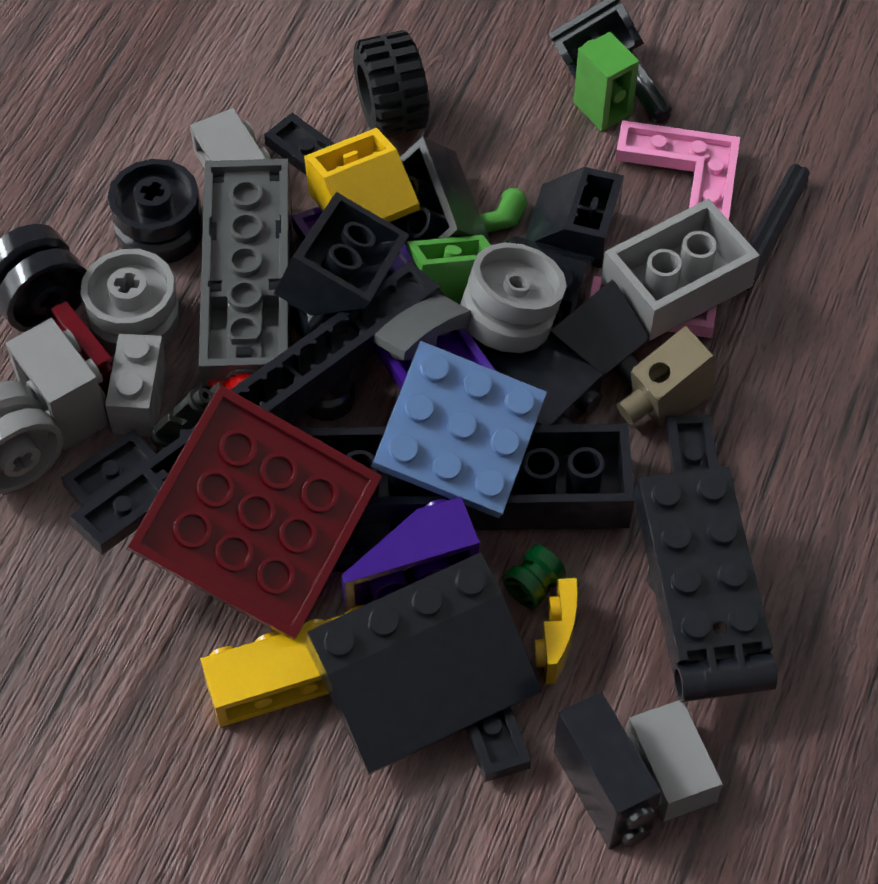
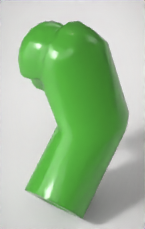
(508, 212)

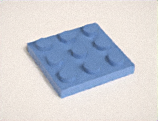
(459, 429)

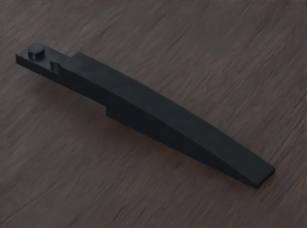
(281, 387)

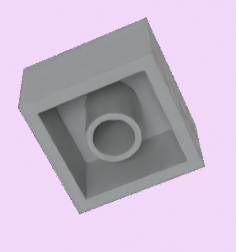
(60, 379)

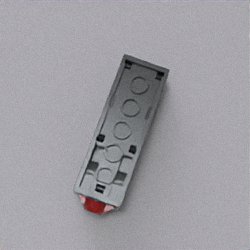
(242, 264)

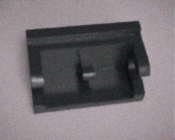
(592, 24)

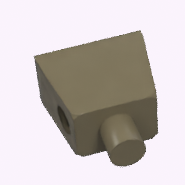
(670, 380)

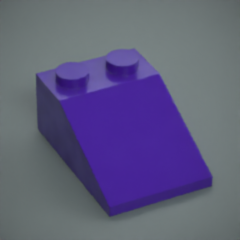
(414, 550)

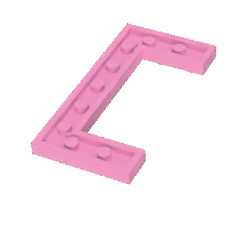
(704, 153)

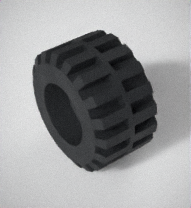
(391, 83)

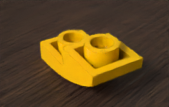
(557, 633)

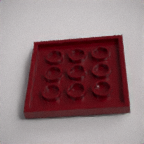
(255, 512)

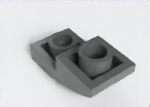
(423, 323)

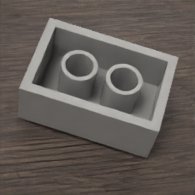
(681, 267)

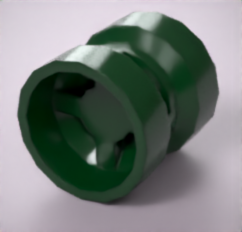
(534, 576)

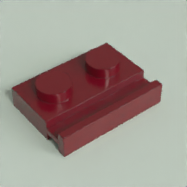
(88, 343)

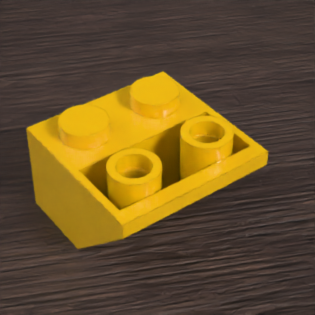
(364, 171)

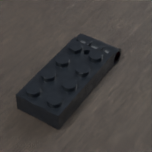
(705, 584)

